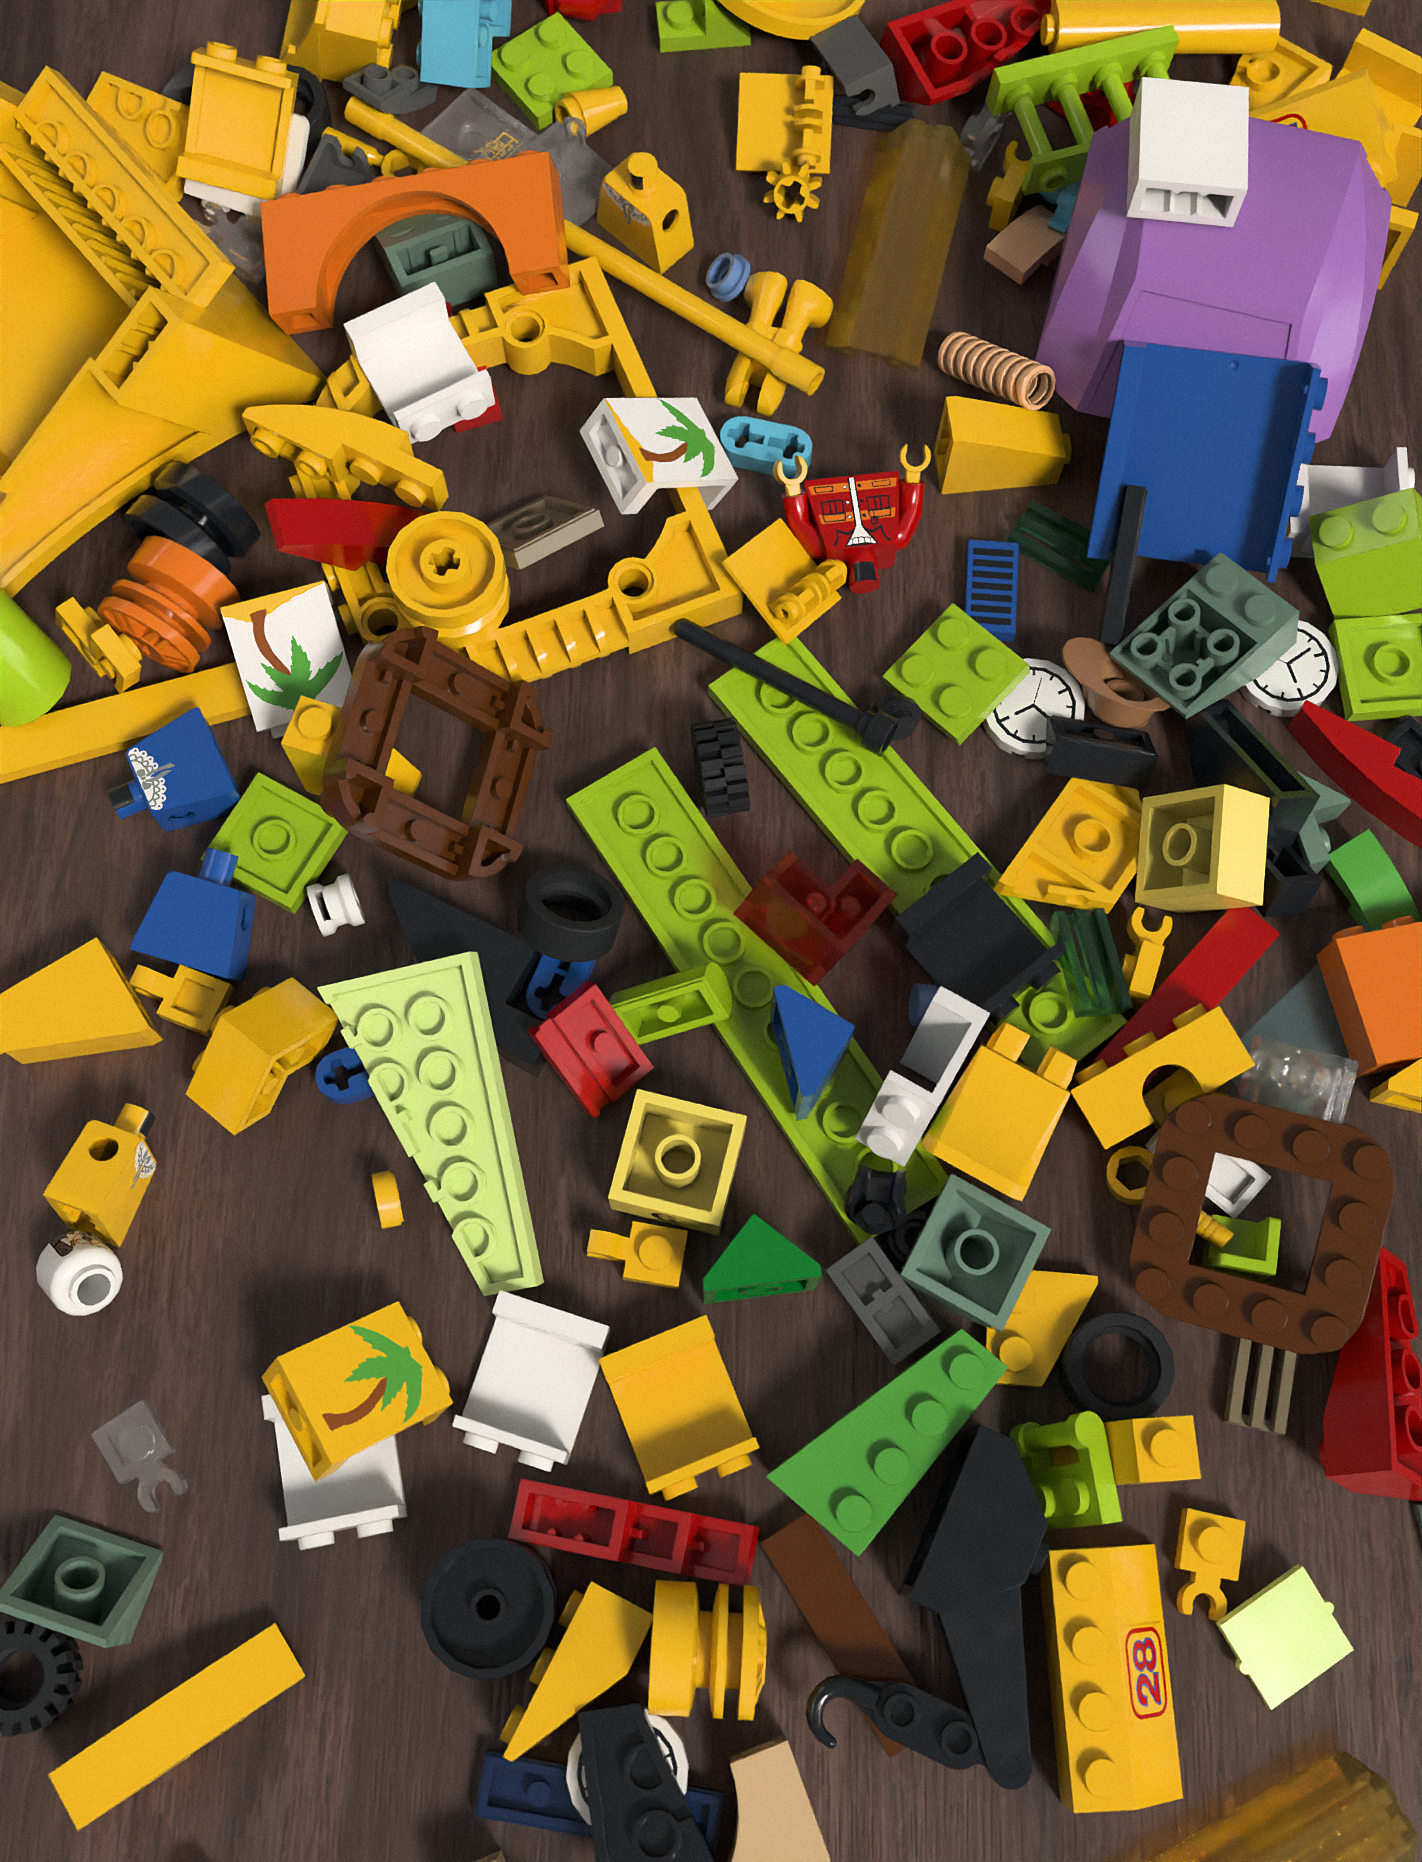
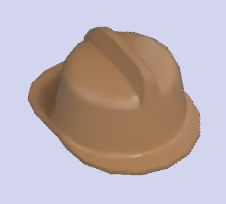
(1108, 687)

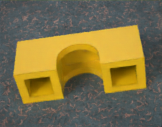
(1200, 1046)

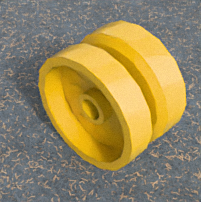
(449, 577)

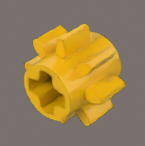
(786, 178)

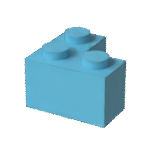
(459, 40)

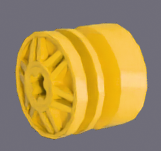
(705, 1650)

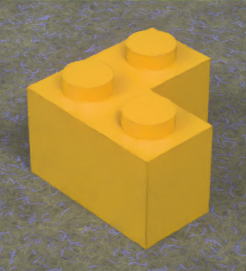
(257, 1050)

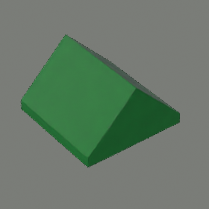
(759, 1265)

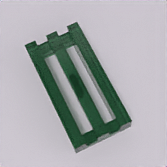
(1065, 538)
(1099, 963)

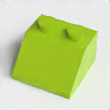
(1371, 555)

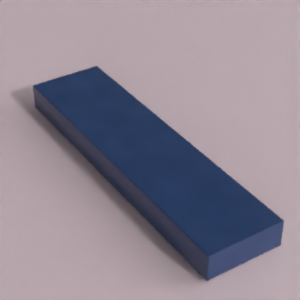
(538, 1796)

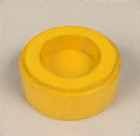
(387, 1199)

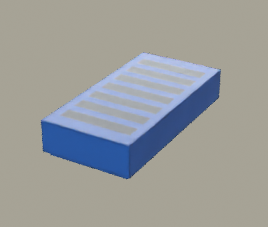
(992, 586)

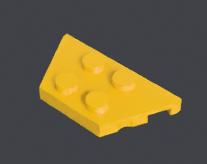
(1080, 849)

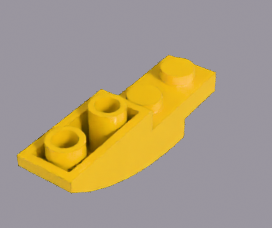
(335, 441)

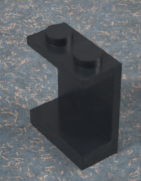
(975, 942)

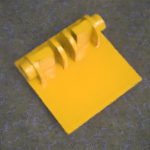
(784, 119)
(785, 580)

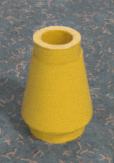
(592, 106)

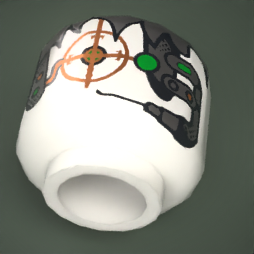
(79, 1273)

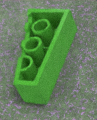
(881, 1448)

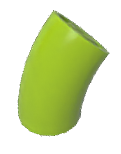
(31, 667)

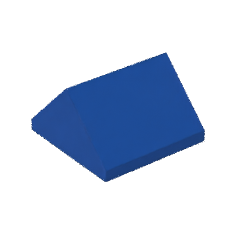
(809, 1045)

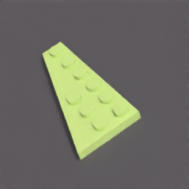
(443, 1089)

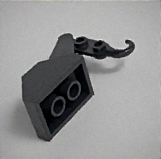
(969, 1573)

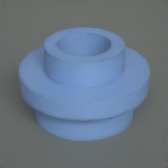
(728, 276)

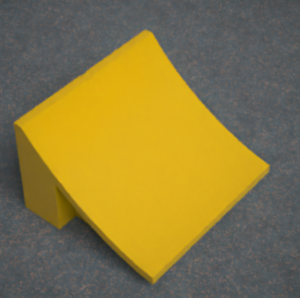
(114, 330)

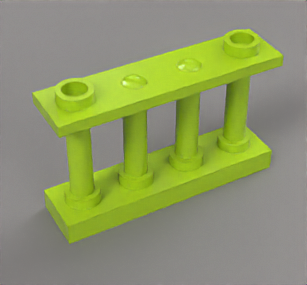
(1061, 79)

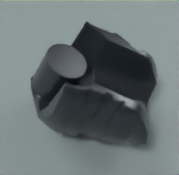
(876, 1200)

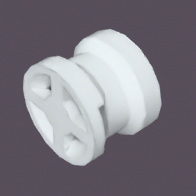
(341, 904)

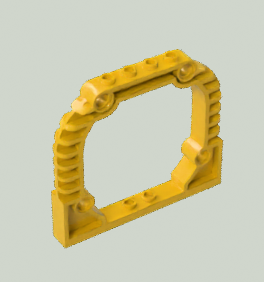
(678, 575)

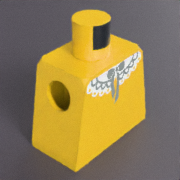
(646, 211)
(105, 1176)

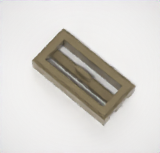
(1281, 1394)

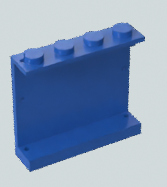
(1215, 449)

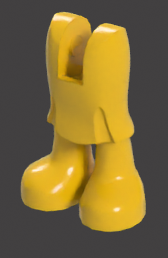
(766, 296)

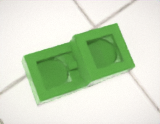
(1370, 882)

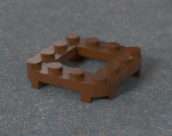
(362, 744)
(1242, 1306)

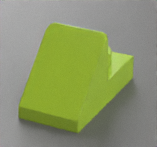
(698, 25)

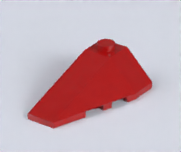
(957, 45)
(1376, 1396)

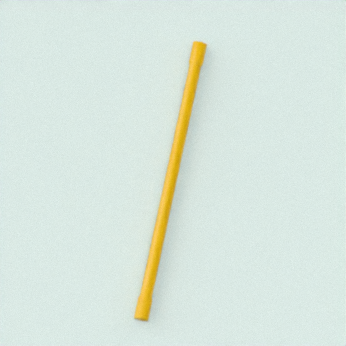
(780, 360)

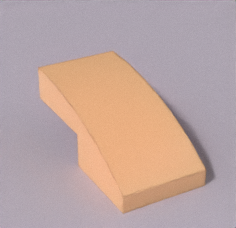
(1025, 245)

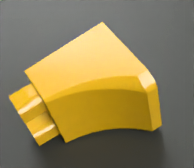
(1002, 1112)

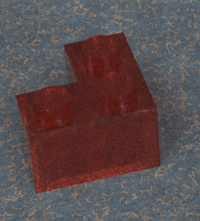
(808, 918)

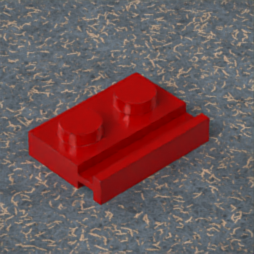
(590, 1049)

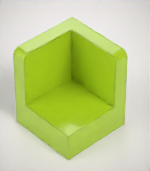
(1251, 1249)

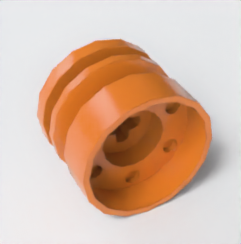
(168, 603)

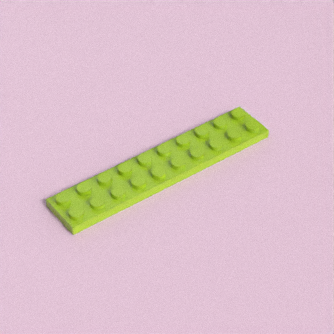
(889, 822)
(687, 899)

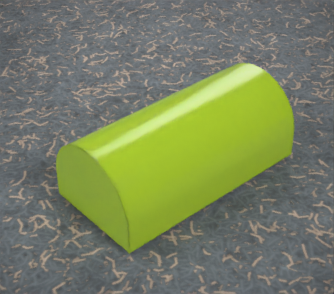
(674, 1003)

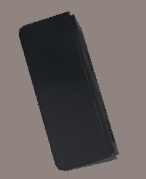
(1099, 752)

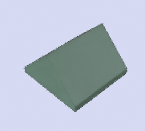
(974, 1254)
(82, 1583)

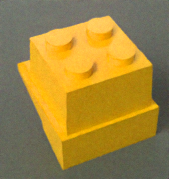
(340, 35)

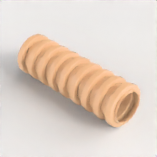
(997, 370)

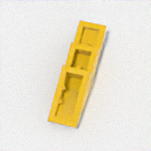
(175, 1726)

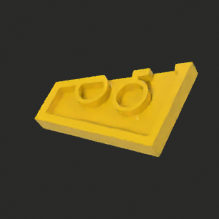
(1279, 73)
(147, 124)

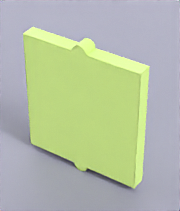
(1284, 1636)

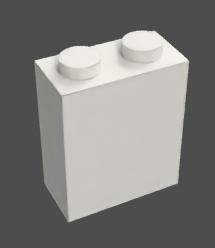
(1188, 152)

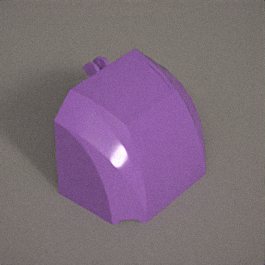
(1278, 284)

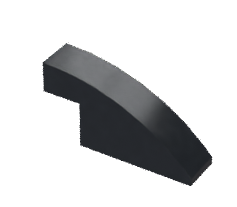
(1234, 753)
(506, 964)

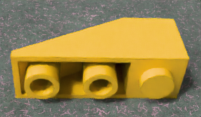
(591, 1658)

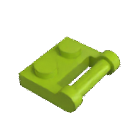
(1074, 1492)

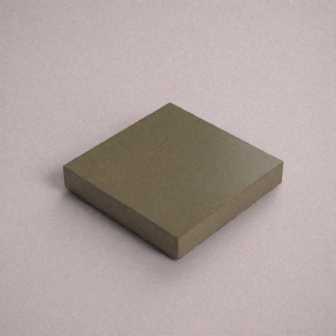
(542, 529)

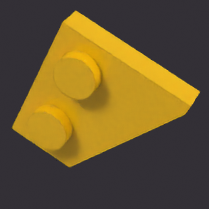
(1039, 1326)

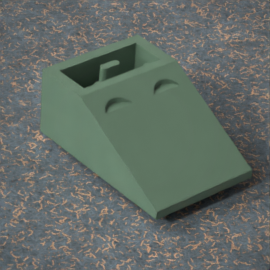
(438, 251)
(1209, 638)

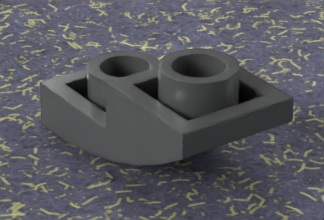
(391, 90)

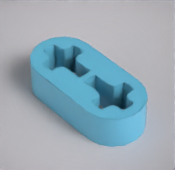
(765, 445)

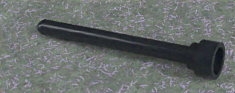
(871, 728)

